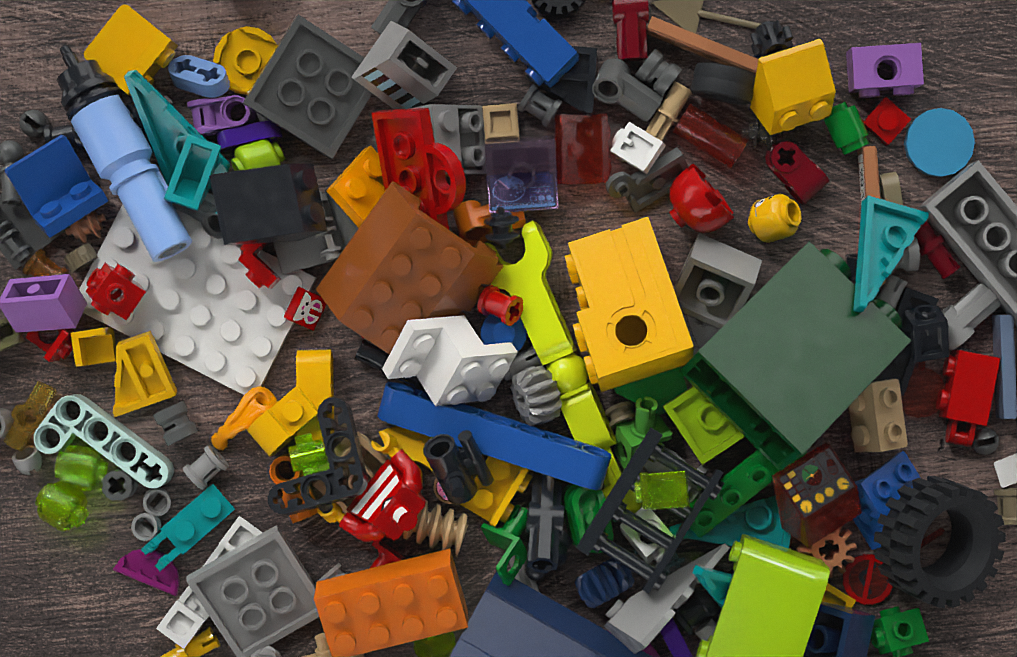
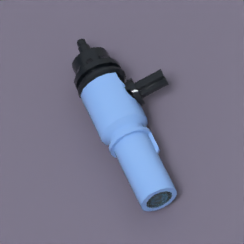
(121, 153)

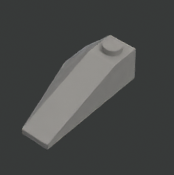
(645, 614)

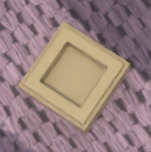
(500, 121)

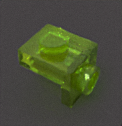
(662, 490)

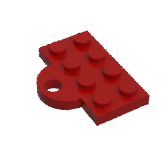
(417, 162)

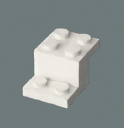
(449, 360)

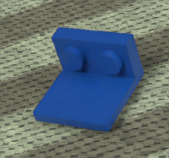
(55, 186)
(878, 489)

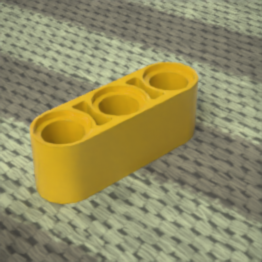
(316, 381)

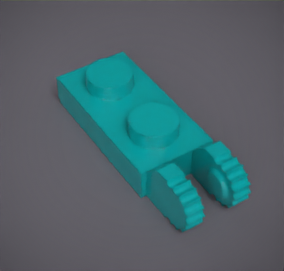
(191, 524)

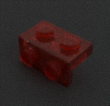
(582, 149)

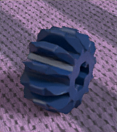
(603, 582)

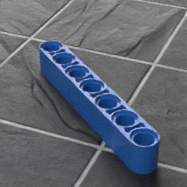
(497, 436)

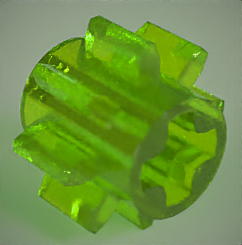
(307, 454)
(435, 646)

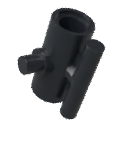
(455, 466)

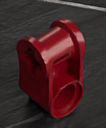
(800, 176)

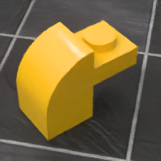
(282, 421)

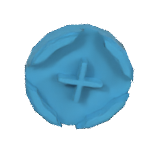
(939, 142)

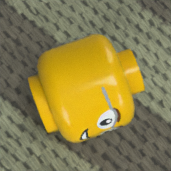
(774, 218)

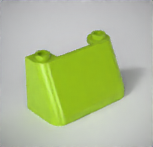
(767, 602)

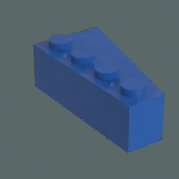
(523, 37)

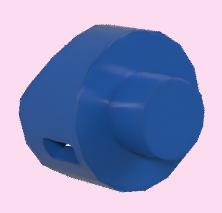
(496, 332)

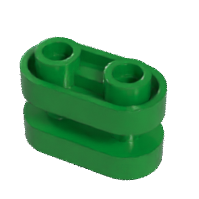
(580, 509)

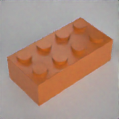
(391, 604)

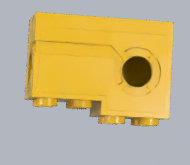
(626, 306)

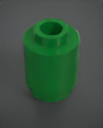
(846, 128)

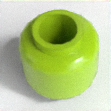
(257, 155)

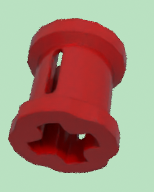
(500, 305)

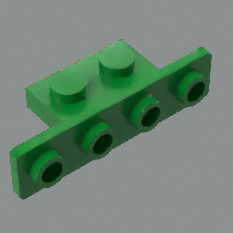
(739, 487)

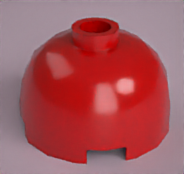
(697, 202)

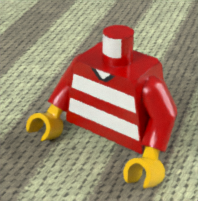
(389, 500)

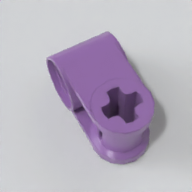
(214, 114)

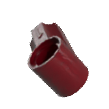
(630, 23)

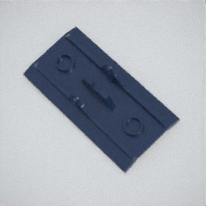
(529, 624)

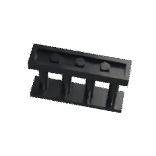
(616, 510)

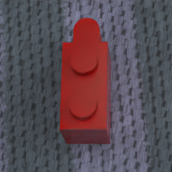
(967, 393)

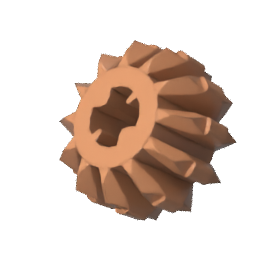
(836, 555)

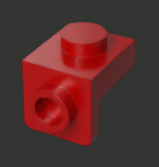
(259, 271)

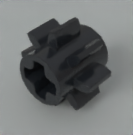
(771, 38)

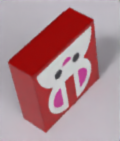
(305, 308)

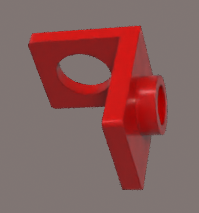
(58, 349)

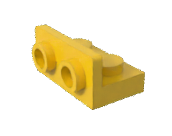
(494, 500)

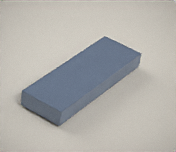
(1006, 377)

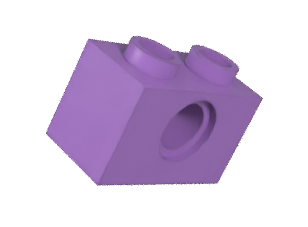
(902, 58)

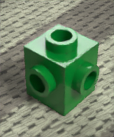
(898, 631)

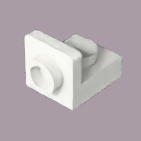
(636, 147)

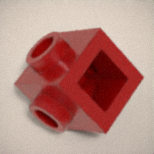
(114, 290)

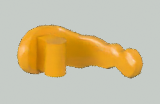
(251, 406)

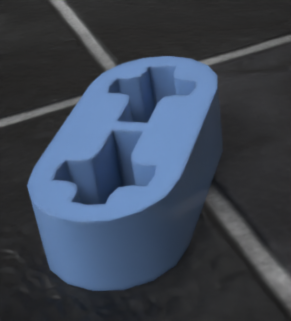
(199, 76)

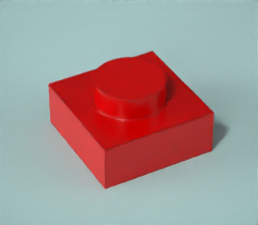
(886, 121)

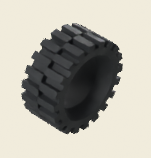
(970, 548)

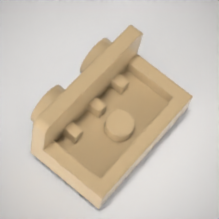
(878, 418)

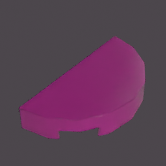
(143, 568)

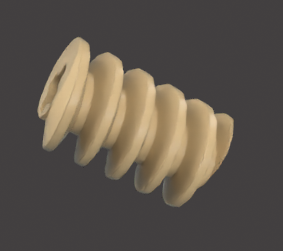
(439, 528)

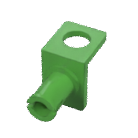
(633, 432)

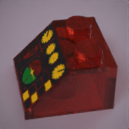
(815, 495)

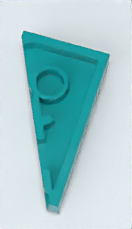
(163, 125)
(755, 519)

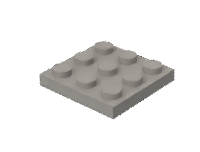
(256, 592)

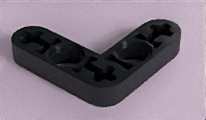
(332, 477)

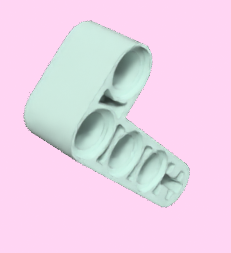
(109, 447)

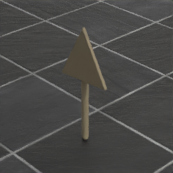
(688, 12)

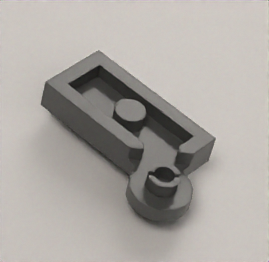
(644, 189)

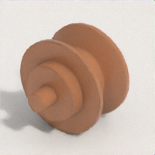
(87, 225)

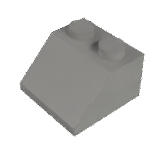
(715, 281)

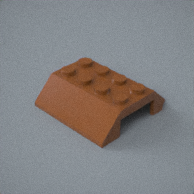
(404, 270)

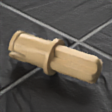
(668, 111)

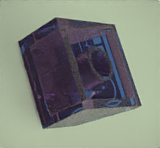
(521, 174)

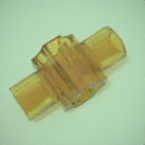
(21, 430)

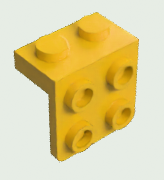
(130, 44)

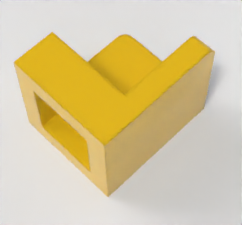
(94, 346)

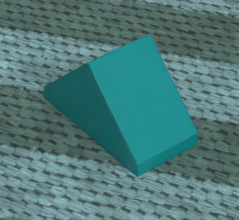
(192, 172)

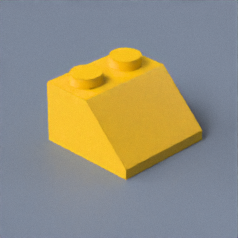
(793, 87)

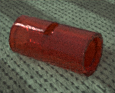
(710, 136)

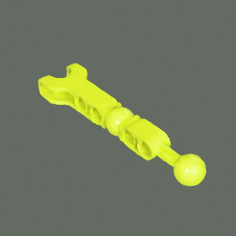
(556, 348)

